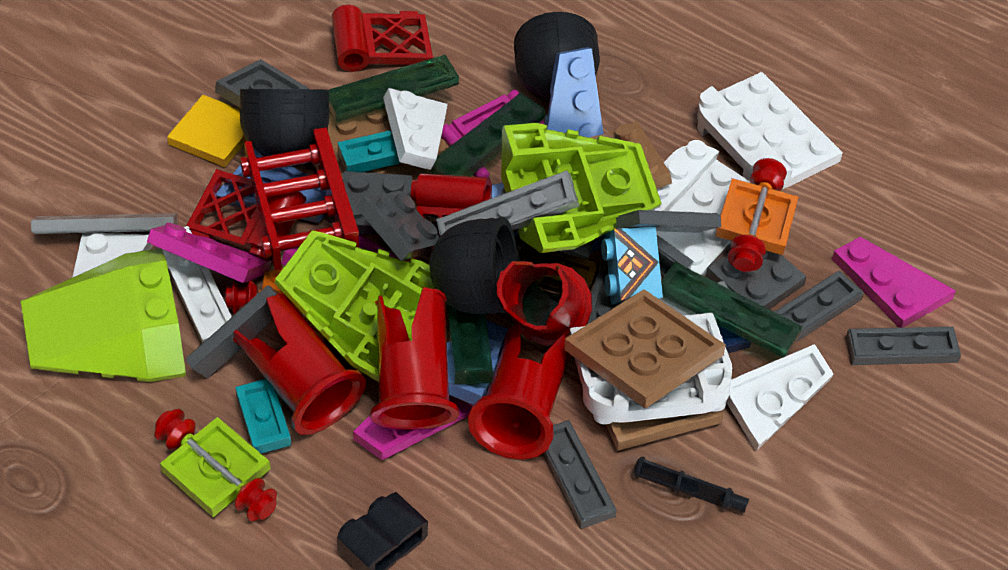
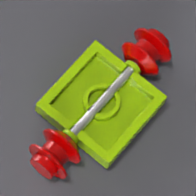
(215, 466)

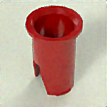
(573, 308)
(304, 370)
(414, 371)
(519, 402)

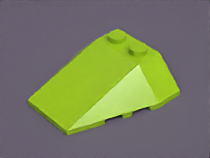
(606, 173)
(338, 292)
(108, 321)

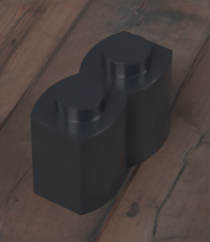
(382, 535)

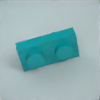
(368, 152)
(263, 416)

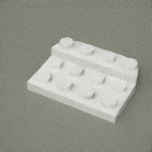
(761, 122)
(697, 186)
(698, 395)

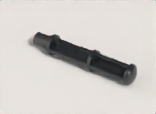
(689, 485)

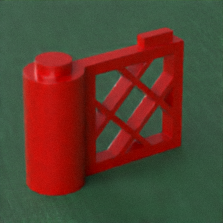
(358, 39)
(448, 194)
(254, 230)

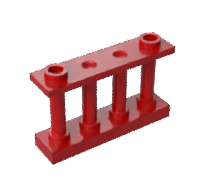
(326, 178)

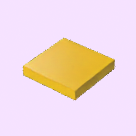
(209, 131)

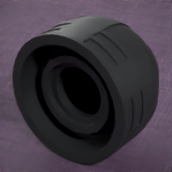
(539, 42)
(282, 118)
(469, 263)

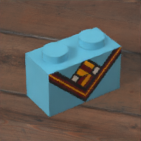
(631, 263)

